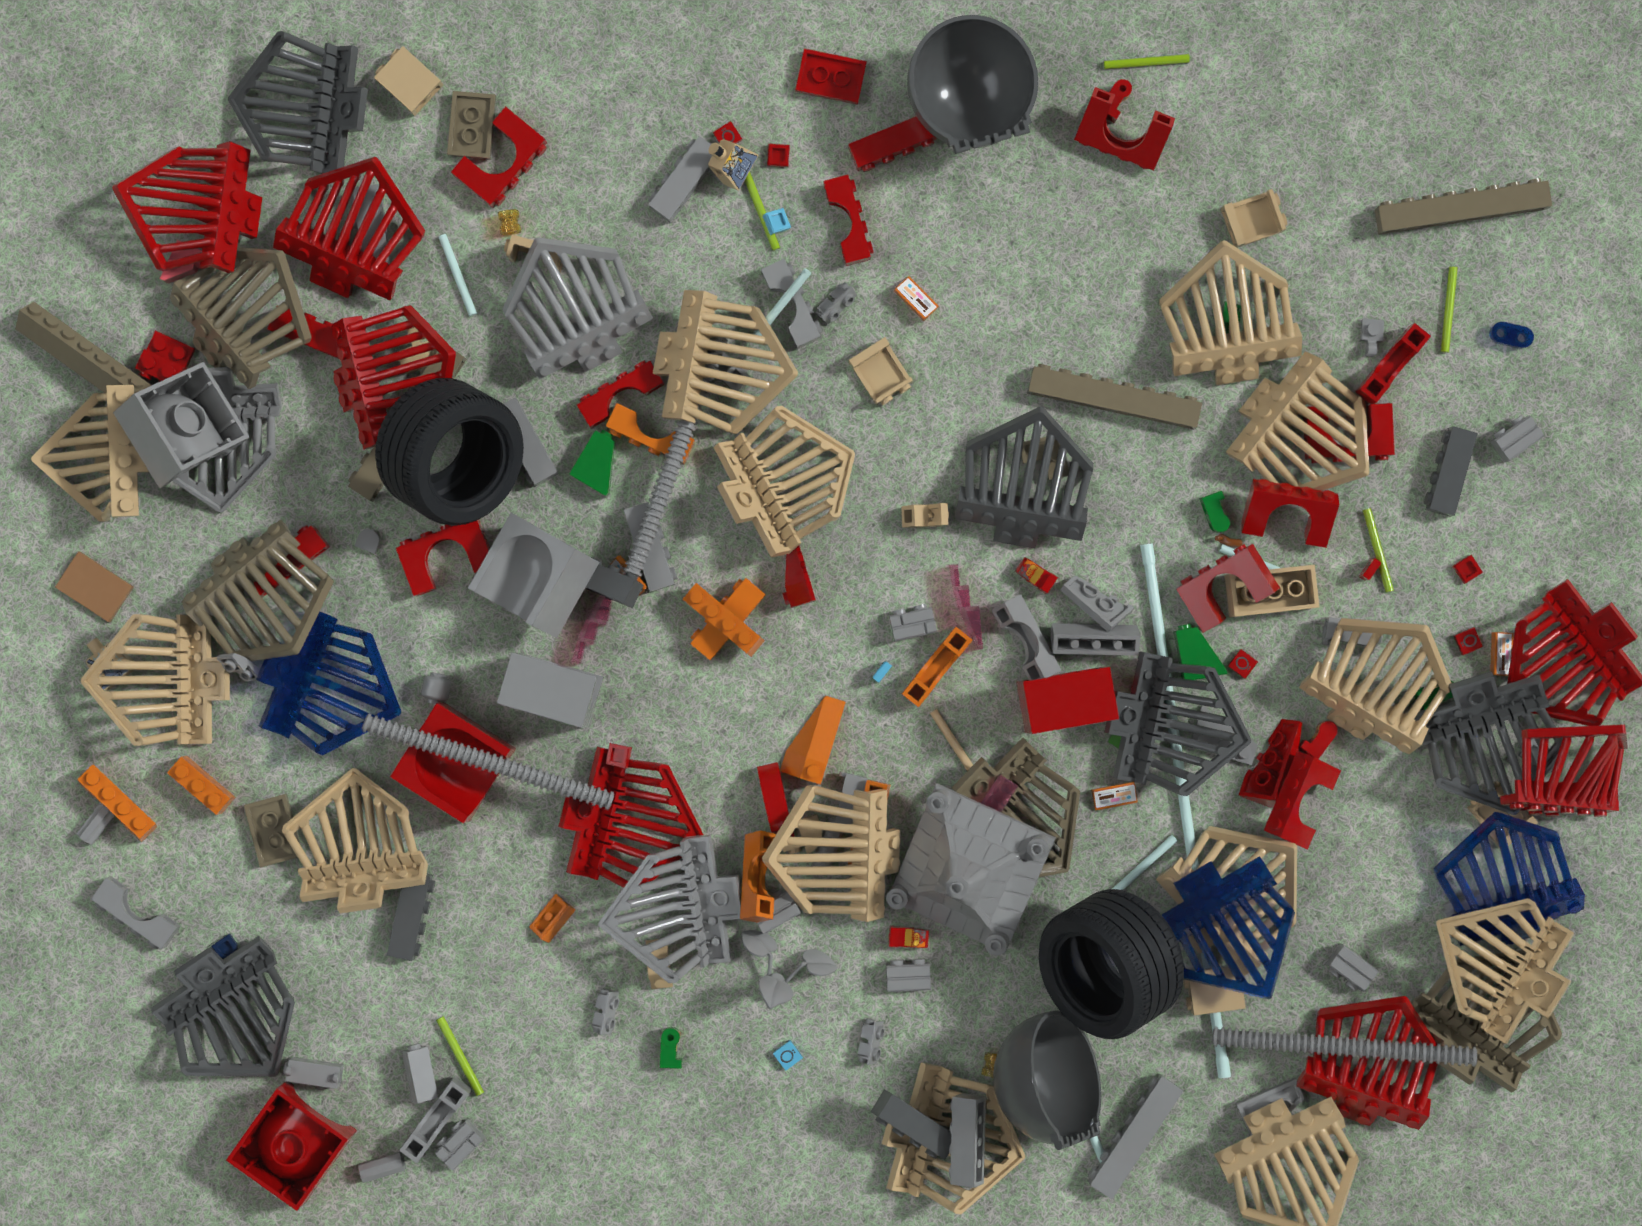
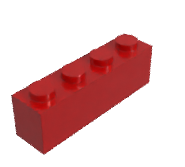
(889, 143)
(321, 333)
(311, 545)

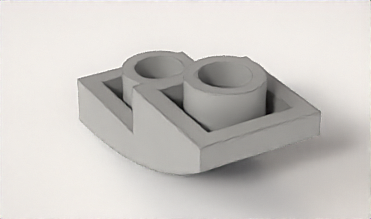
(236, 663)

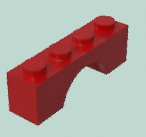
(841, 194)
(1392, 363)
(596, 407)

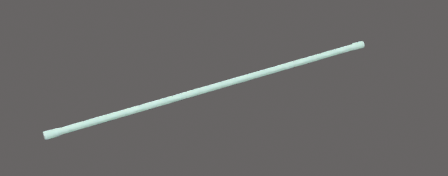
(1148, 560)

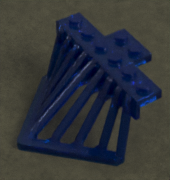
(295, 673)
(1210, 898)
(1552, 900)

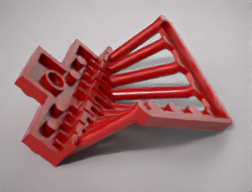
(229, 205)
(334, 261)
(358, 377)
(1597, 635)
(1595, 789)
(595, 824)
(1362, 1096)

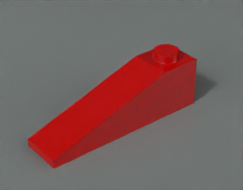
(797, 581)
(1268, 776)

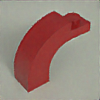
(773, 796)

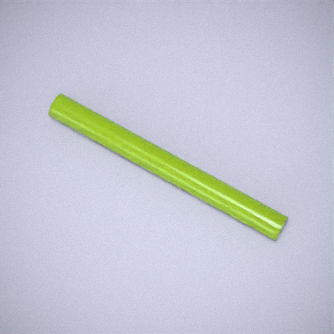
(1147, 61)
(760, 210)
(1449, 306)
(1378, 550)
(460, 1056)

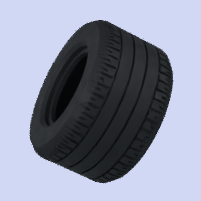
(479, 473)
(1085, 980)

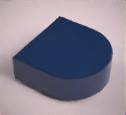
(225, 946)

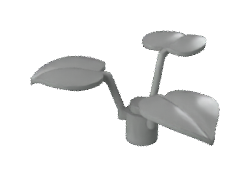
(774, 987)

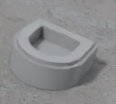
(368, 540)

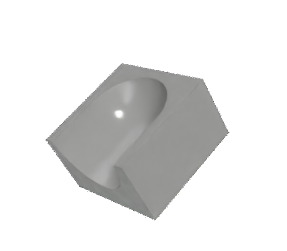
(180, 423)
(533, 575)
(550, 690)

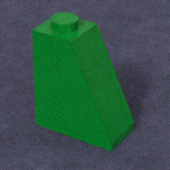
(596, 463)
(1195, 650)

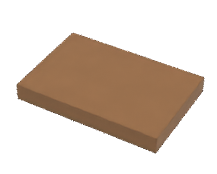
(94, 586)

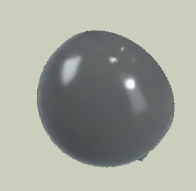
(973, 82)
(1049, 1081)

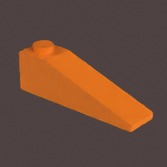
(812, 746)

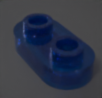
(1511, 334)

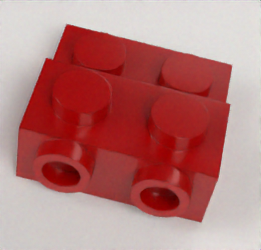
(164, 357)

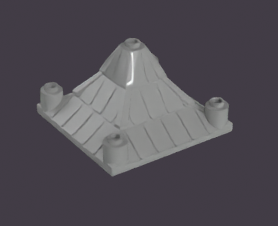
(970, 868)

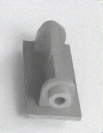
(830, 311)
(608, 1002)
(870, 1051)

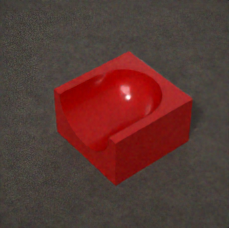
(1067, 700)
(448, 783)
(290, 1147)

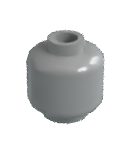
(436, 688)

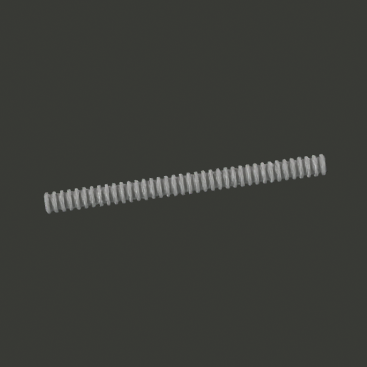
(664, 484)
(488, 761)
(1345, 1046)

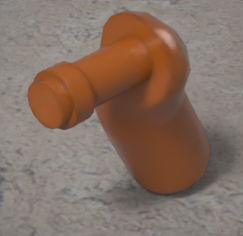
(1222, 538)

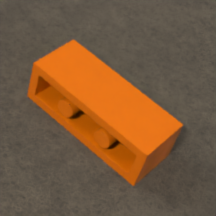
(201, 785)

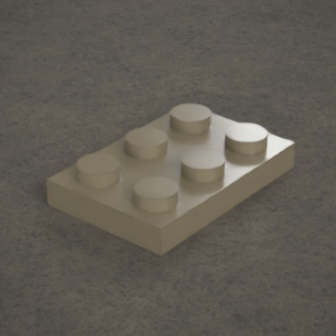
(471, 125)
(266, 826)

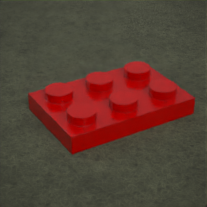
(831, 76)

